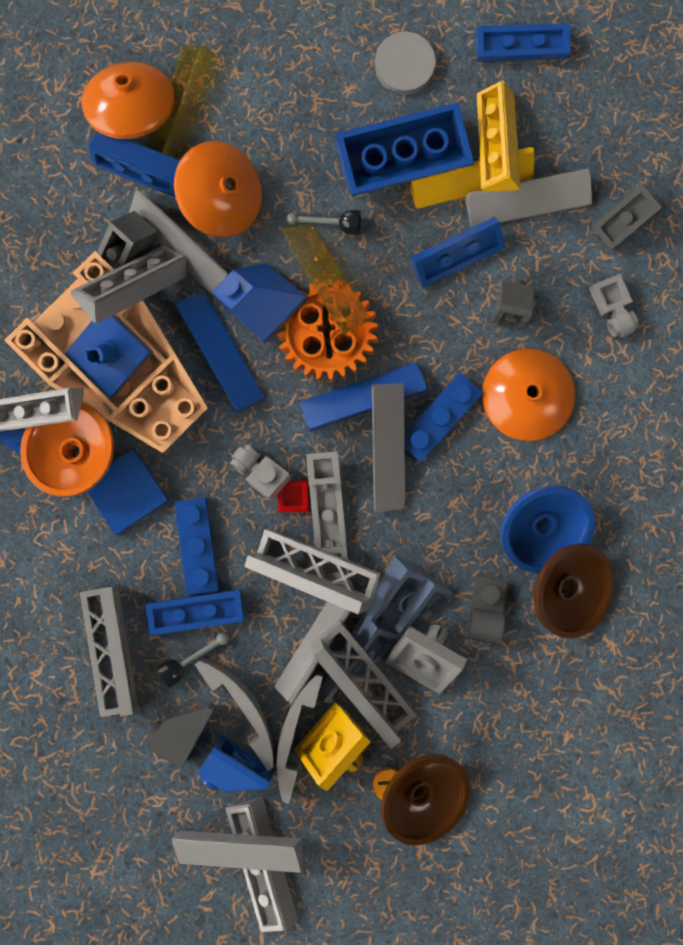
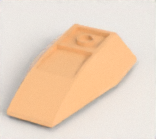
(154, 402)

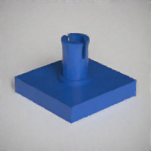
(108, 354)

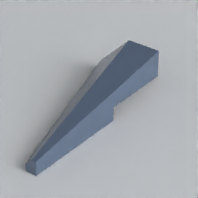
(397, 601)

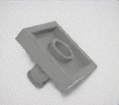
(426, 658)

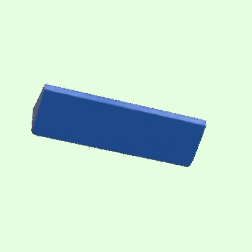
(134, 162)
(220, 351)
(357, 397)

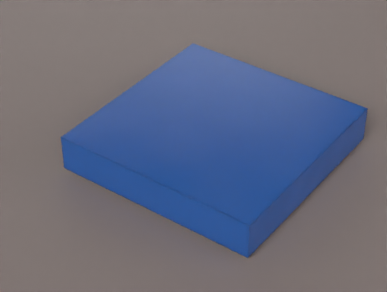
(127, 492)

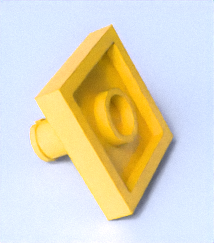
(332, 747)

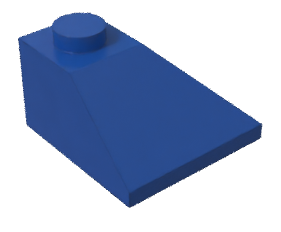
(259, 299)
(234, 768)

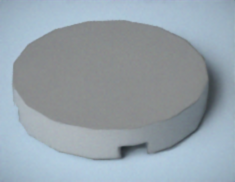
(405, 63)

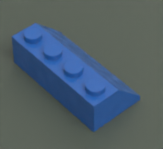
(404, 149)

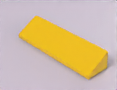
(498, 139)
(462, 181)

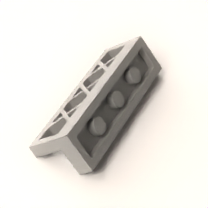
(309, 582)
(117, 650)
(358, 695)

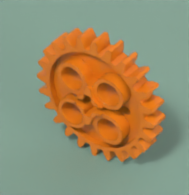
(300, 335)

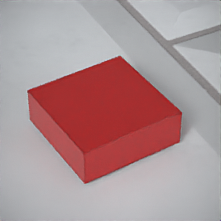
(294, 497)

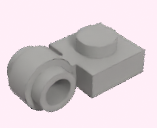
(612, 297)
(264, 477)

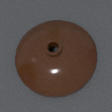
(574, 590)
(425, 799)

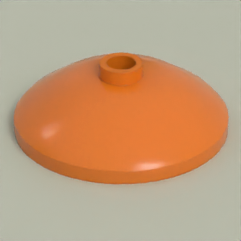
(128, 100)
(203, 192)
(511, 407)
(49, 453)

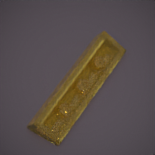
(190, 87)
(326, 278)

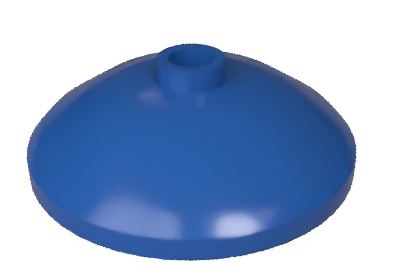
(565, 522)

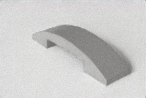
(327, 508)
(263, 743)
(285, 770)

